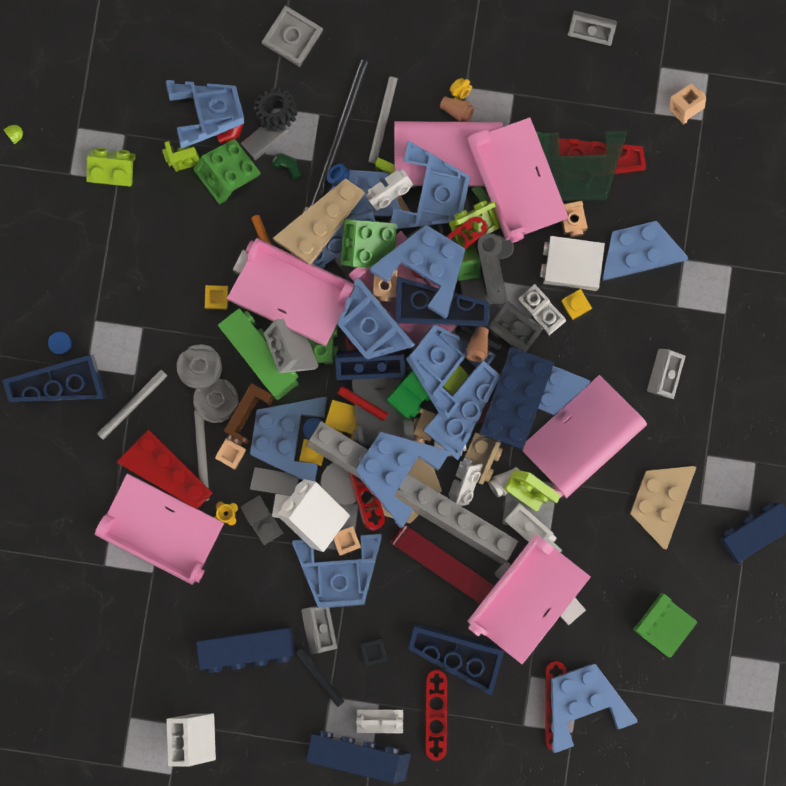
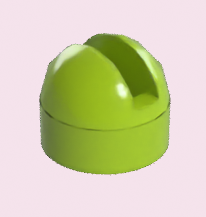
(14, 132)

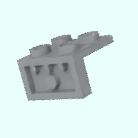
(289, 349)

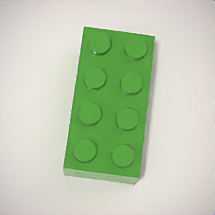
(256, 352)

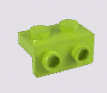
(110, 167)
(483, 210)

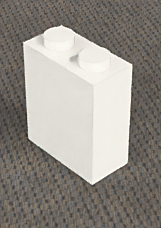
(572, 263)
(313, 515)
(191, 739)

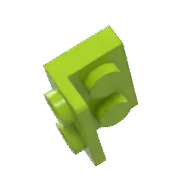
(182, 159)
(530, 490)

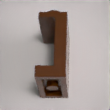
(244, 410)

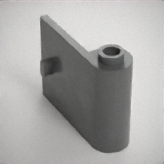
(491, 250)
(370, 426)

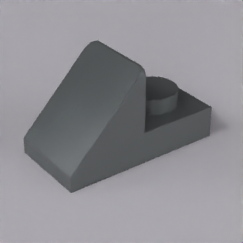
(261, 520)

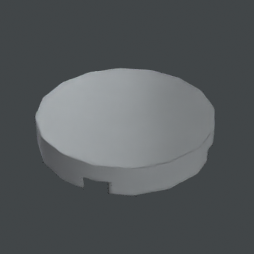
(199, 366)
(216, 402)
(338, 484)

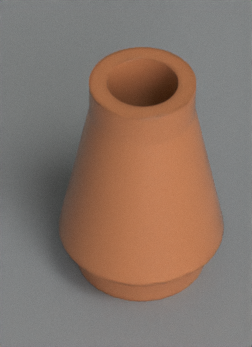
(458, 109)
(478, 346)

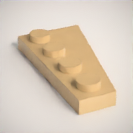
(318, 224)

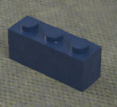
(353, 365)
(755, 532)

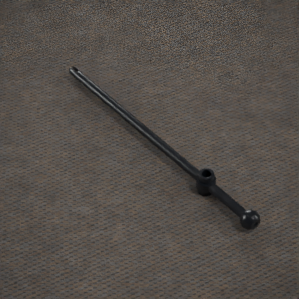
(341, 128)

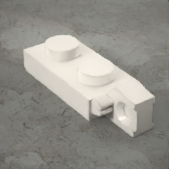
(528, 525)

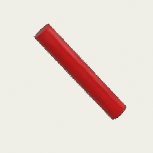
(364, 404)

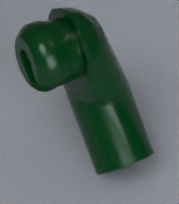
(283, 160)

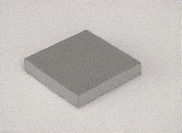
(292, 36)

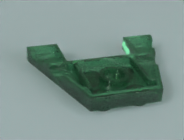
(583, 176)

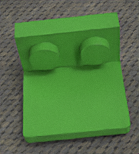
(225, 170)
(366, 242)
(665, 625)

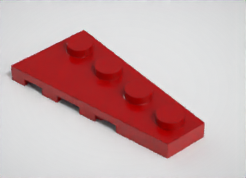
(630, 160)
(161, 467)

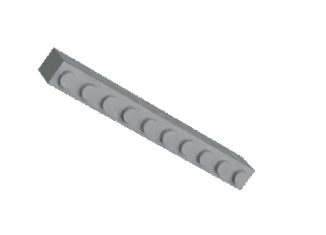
(419, 497)

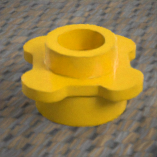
(460, 88)
(231, 509)

